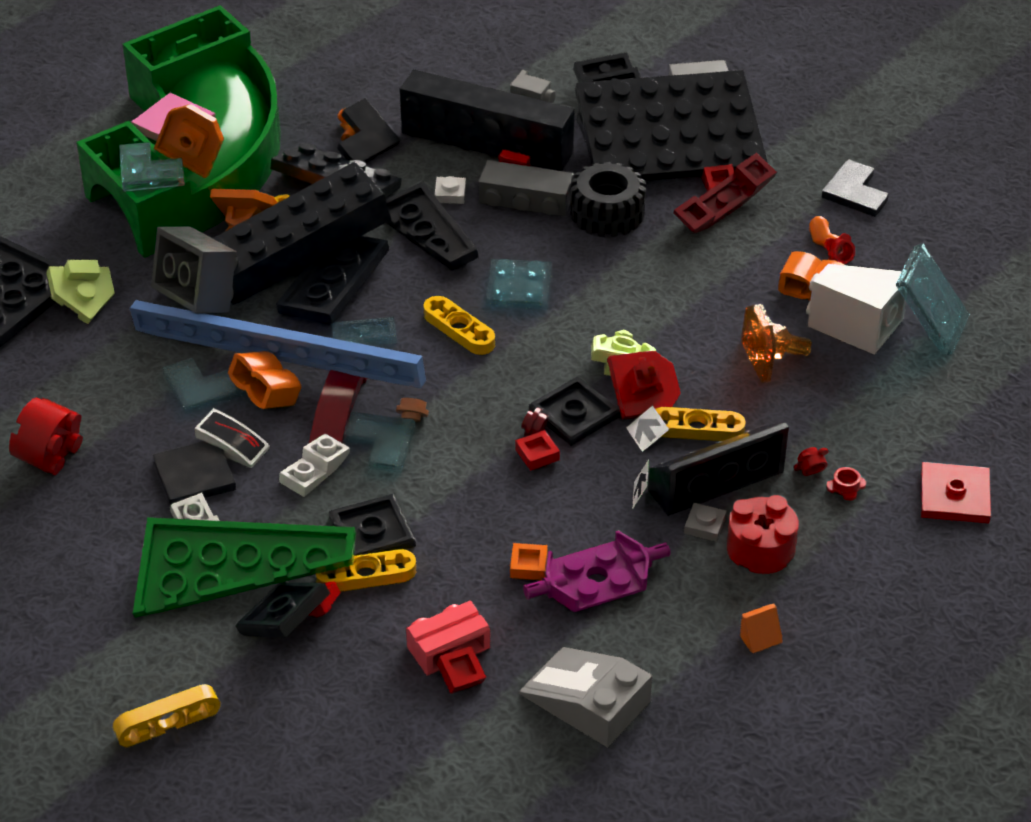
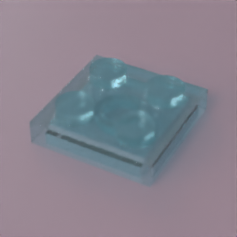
(519, 284)

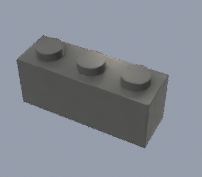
(525, 188)

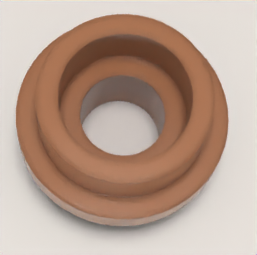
(412, 409)

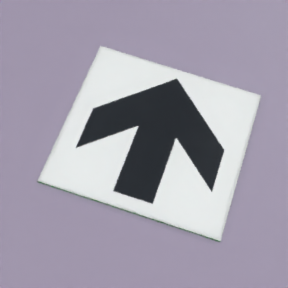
(647, 428)
(640, 484)

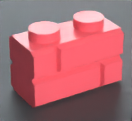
(447, 632)

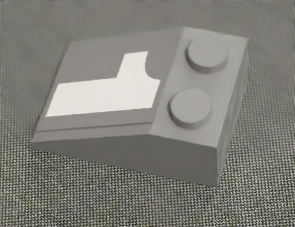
(591, 692)

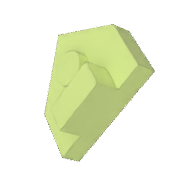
(81, 287)
(619, 344)

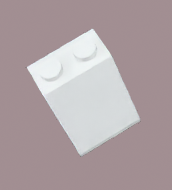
(856, 305)

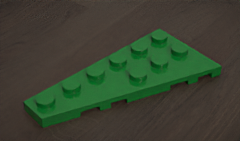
(212, 559)

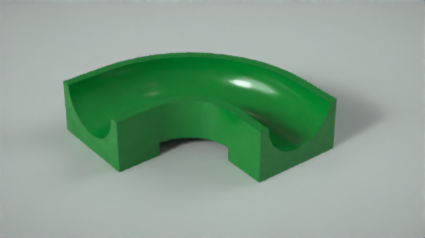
(215, 67)

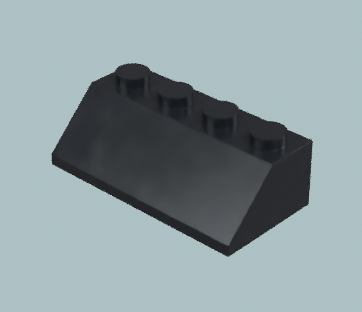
(719, 468)

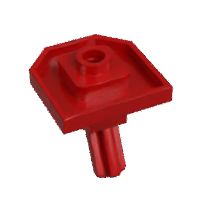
(643, 381)

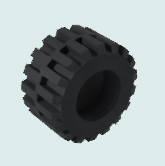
(607, 199)

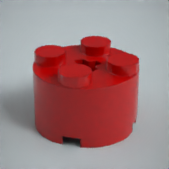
(46, 435)
(762, 534)

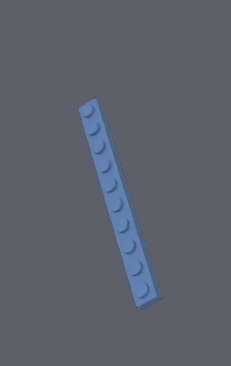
(285, 344)

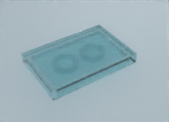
(932, 299)

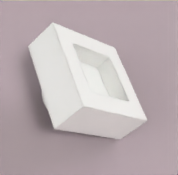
(450, 189)

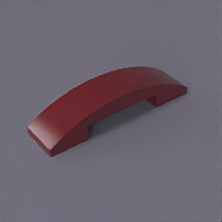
(726, 196)
(335, 405)

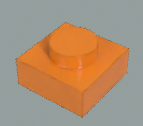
(528, 561)

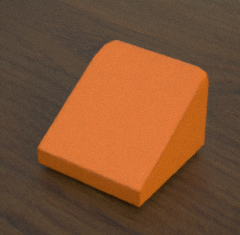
(761, 628)

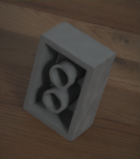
(193, 269)

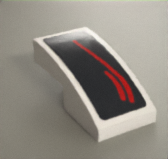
(232, 436)

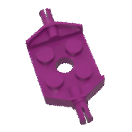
(620, 561)

